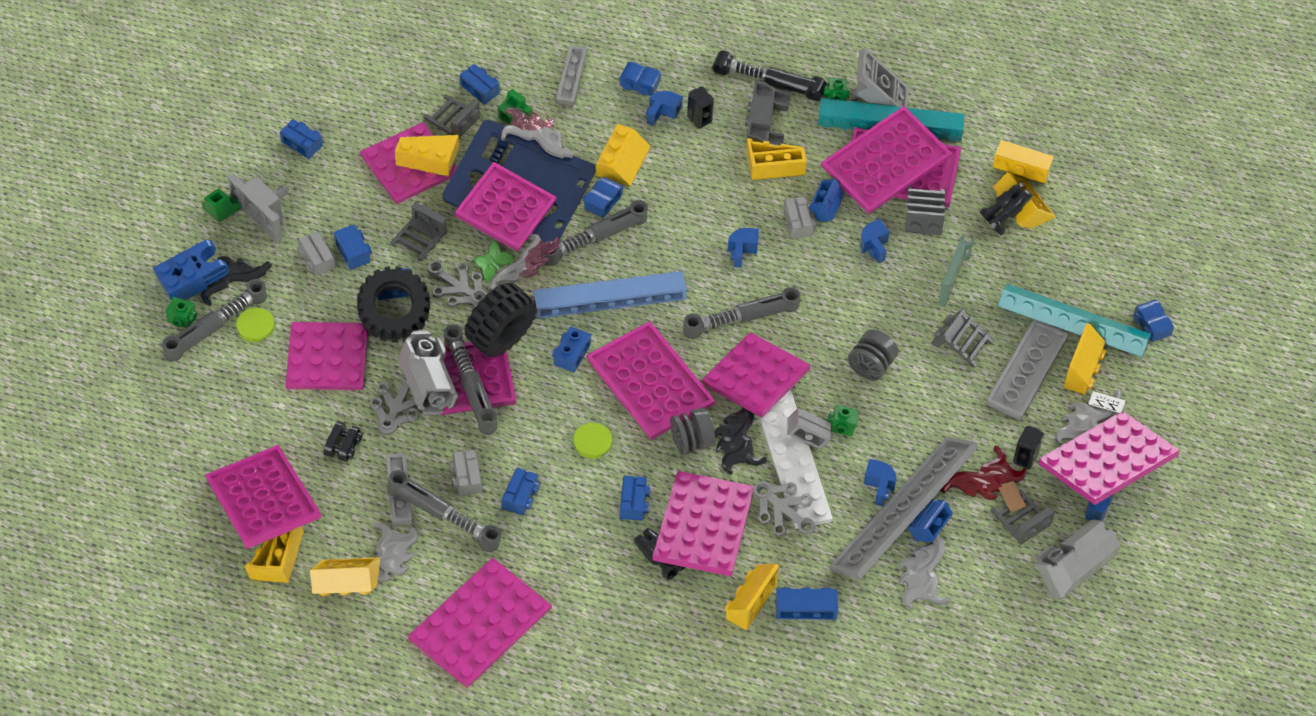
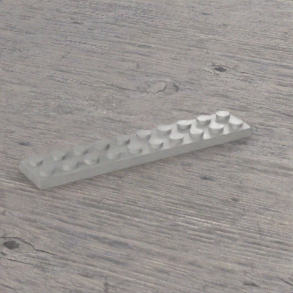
(903, 507)

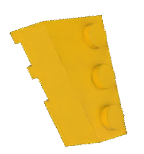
(428, 153)
(774, 161)
(275, 558)

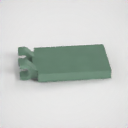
(954, 269)

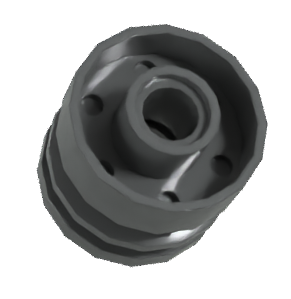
(873, 354)
(692, 430)

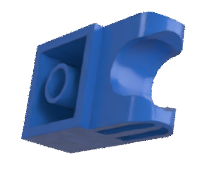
(189, 272)

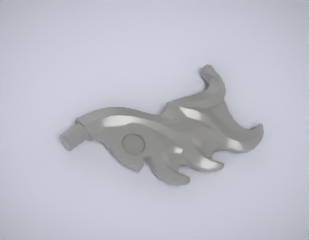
(1083, 419)
(393, 552)
(920, 574)

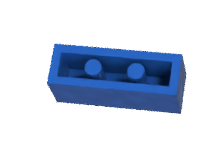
(806, 603)

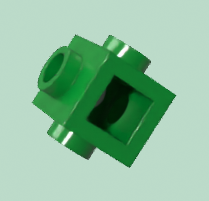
(837, 89)
(181, 312)
(843, 420)

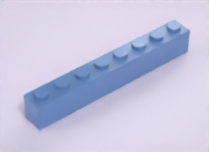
(610, 294)

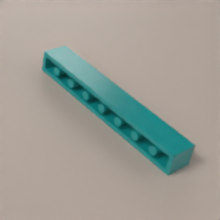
(866, 115)
(1073, 319)

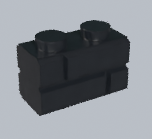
(700, 107)
(1028, 447)

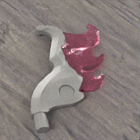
(536, 129)
(528, 260)

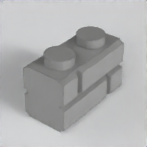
(798, 217)
(316, 253)
(809, 428)
(466, 472)

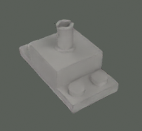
(877, 83)
(259, 203)

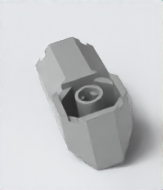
(427, 373)
(1077, 558)

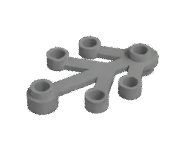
(457, 286)
(395, 407)
(782, 505)

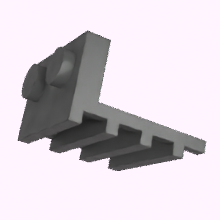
(461, 122)
(925, 211)
(425, 222)
(954, 329)
(1029, 528)

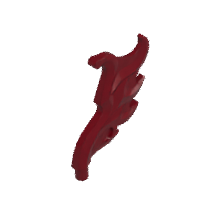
(987, 479)

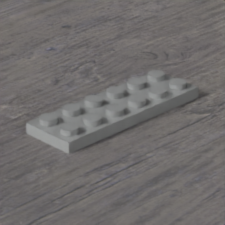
(1027, 369)

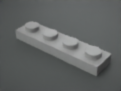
(571, 75)
(400, 507)

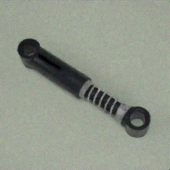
(810, 87)

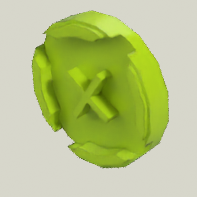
(255, 324)
(592, 440)

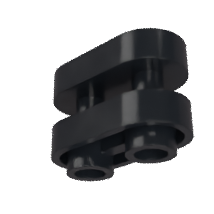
(346, 450)

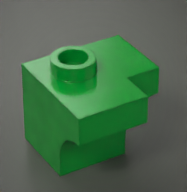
(513, 100)
(220, 205)

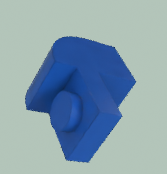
(663, 103)
(872, 238)
(742, 241)
(881, 476)

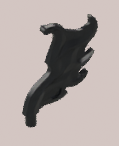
(238, 271)
(735, 441)

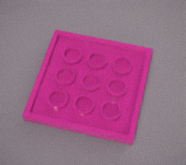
(397, 180)
(505, 206)
(326, 356)
(493, 373)
(756, 374)

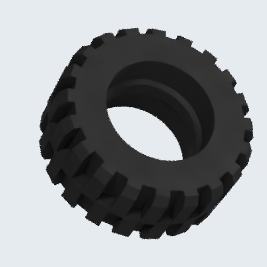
(388, 280)
(500, 319)

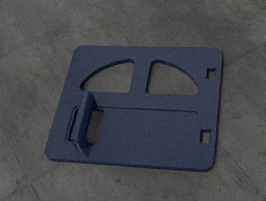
(531, 163)

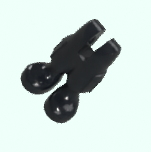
(1011, 202)
(647, 546)

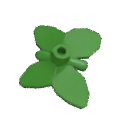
(491, 260)

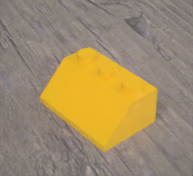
(622, 156)
(1023, 161)
(1035, 211)
(1085, 361)
(345, 576)
(752, 595)

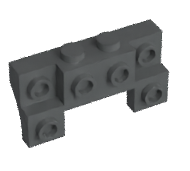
(761, 110)

